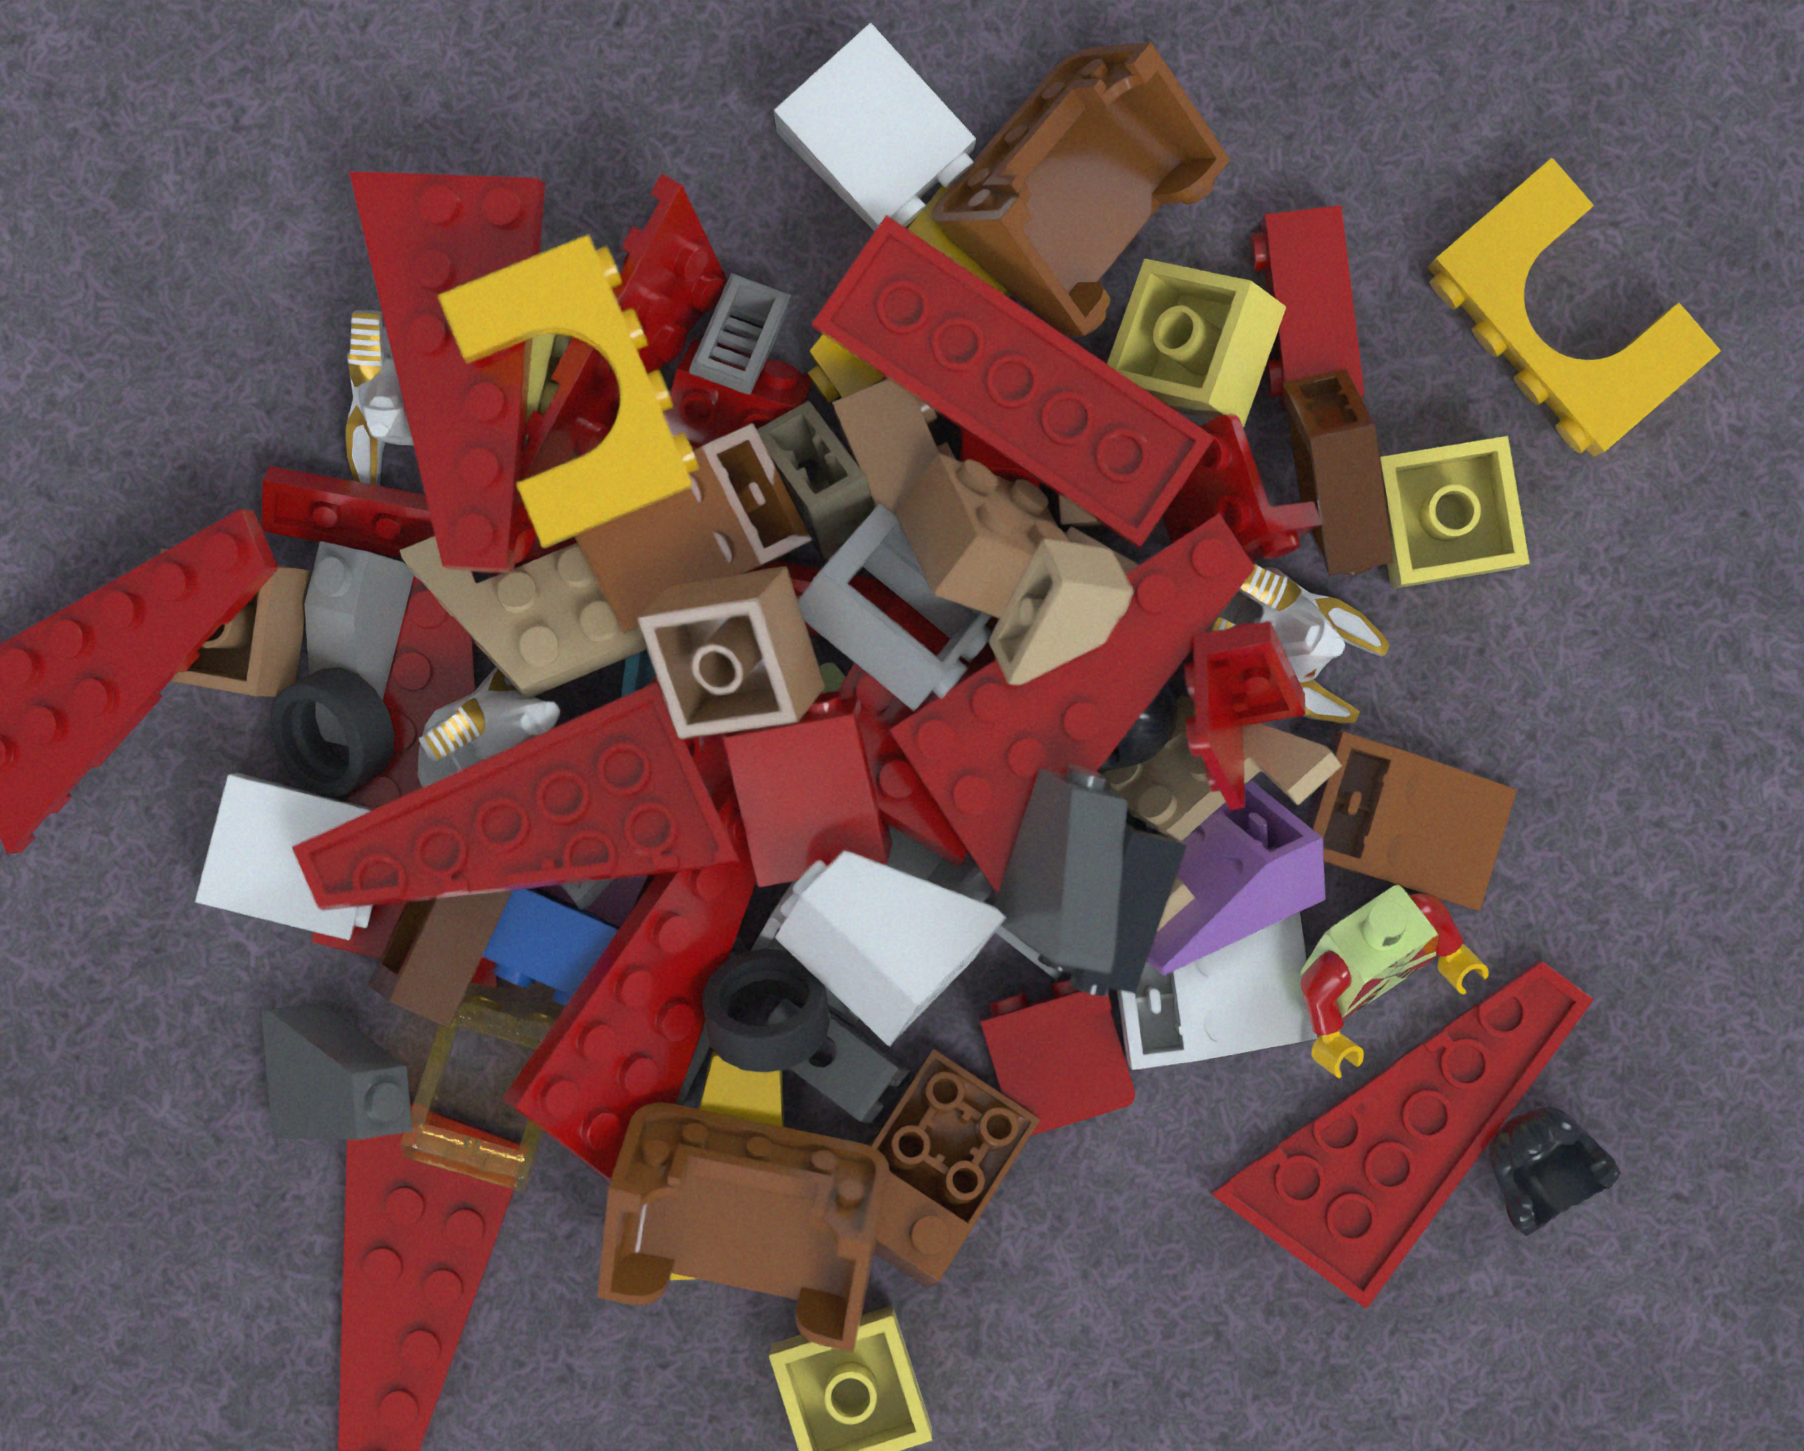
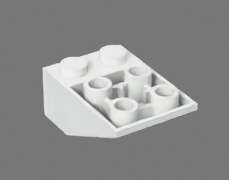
(1221, 1003)

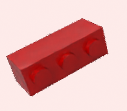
(1311, 276)

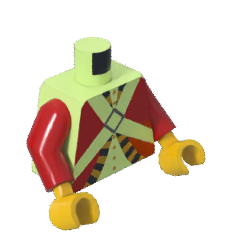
(1372, 955)

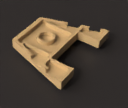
(535, 623)
(1175, 788)

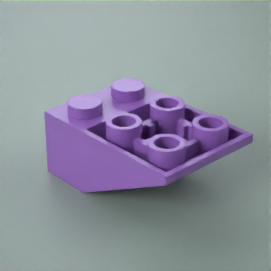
(1245, 875)

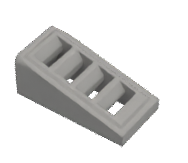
(751, 303)

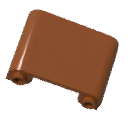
(1080, 179)
(746, 1212)

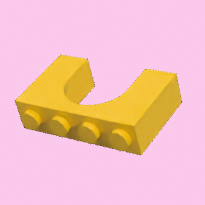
(572, 296)
(1591, 397)

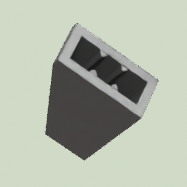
(1067, 870)
(330, 1078)

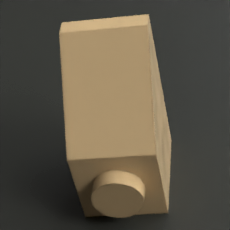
(1059, 609)

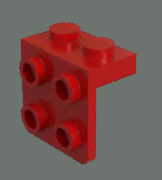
(712, 410)
(1230, 485)
(1237, 682)
(1058, 1055)

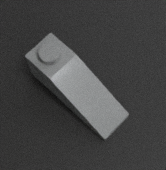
(354, 619)

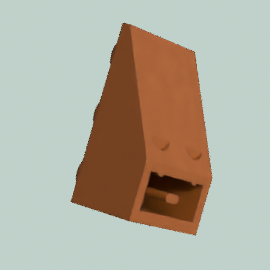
(720, 527)
(1410, 820)
(946, 1158)

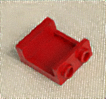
(807, 791)

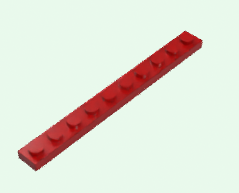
(394, 519)

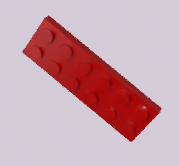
(1012, 381)

